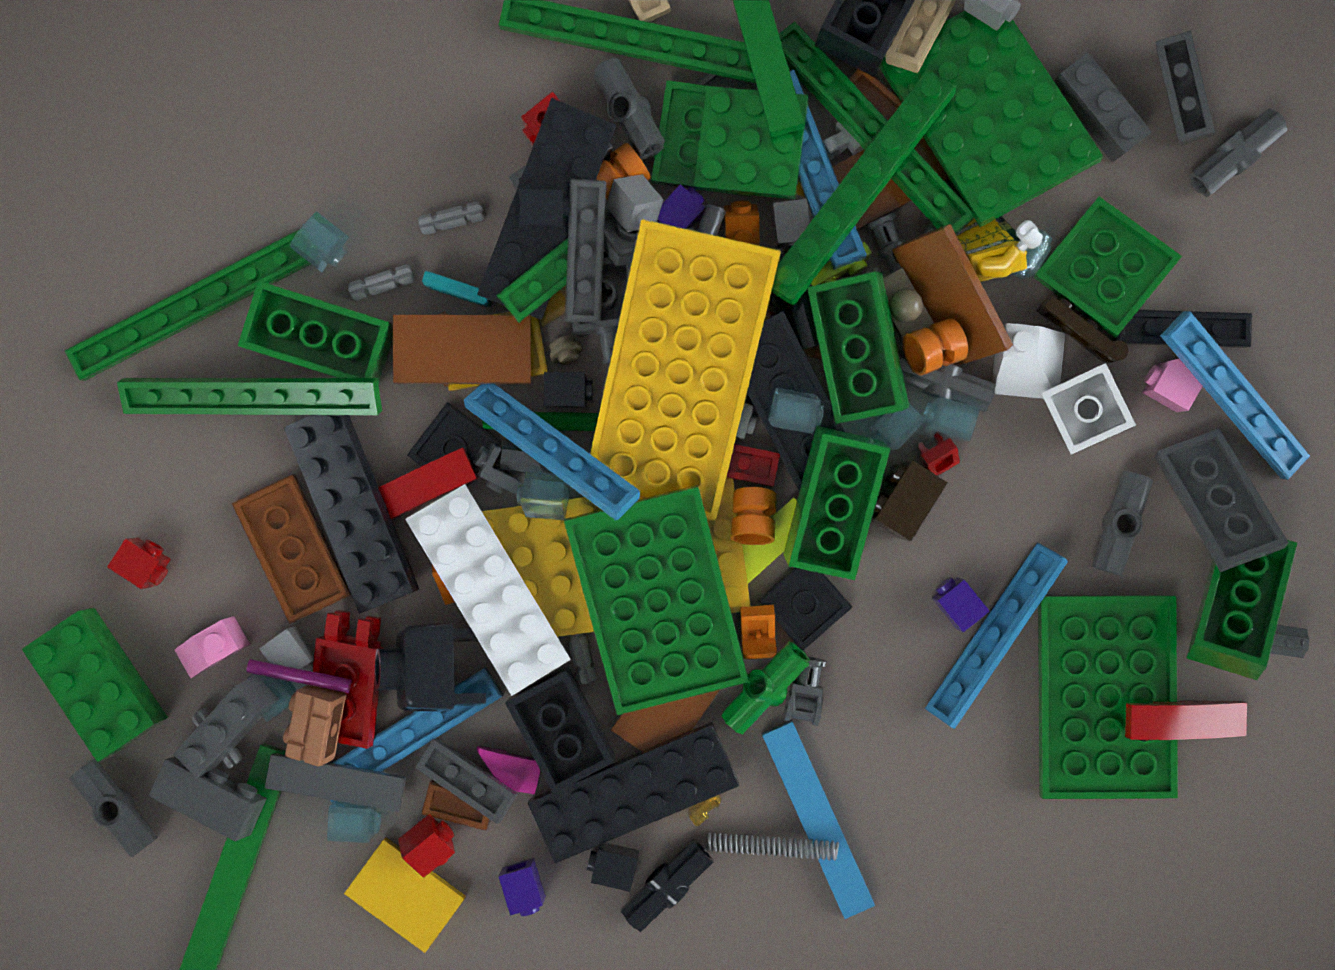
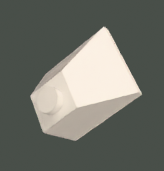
(1031, 363)

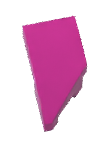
(515, 771)

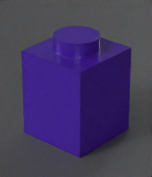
(682, 208)
(959, 603)
(522, 887)

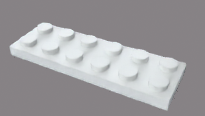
(488, 589)

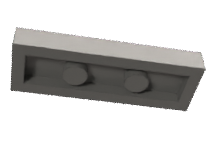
(466, 780)

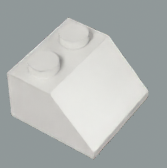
(1088, 409)

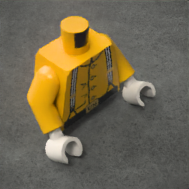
(997, 248)

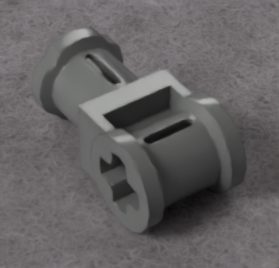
(806, 694)

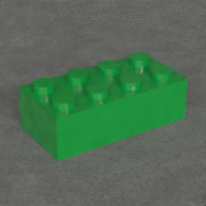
(315, 334)
(858, 347)
(836, 503)
(1241, 614)
(94, 683)

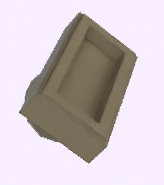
(905, 304)

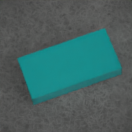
(454, 288)

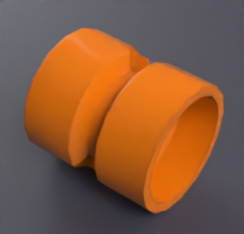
(623, 164)
(933, 347)
(753, 519)

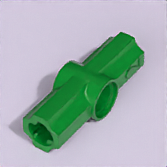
(765, 688)

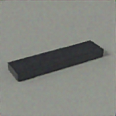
(1224, 327)

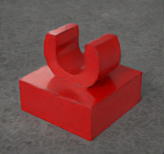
(940, 457)

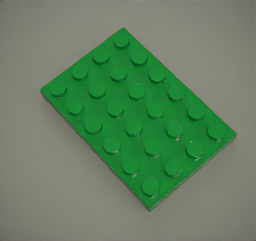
(1008, 123)
(657, 600)
(1090, 664)

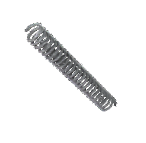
(792, 849)

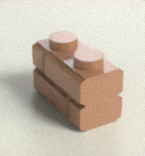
(314, 724)

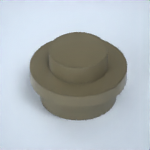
(565, 350)

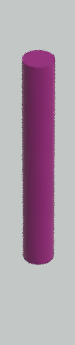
(299, 676)

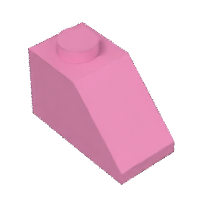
(1172, 385)
(211, 646)

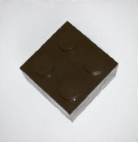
(907, 499)

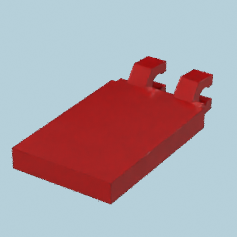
(355, 660)

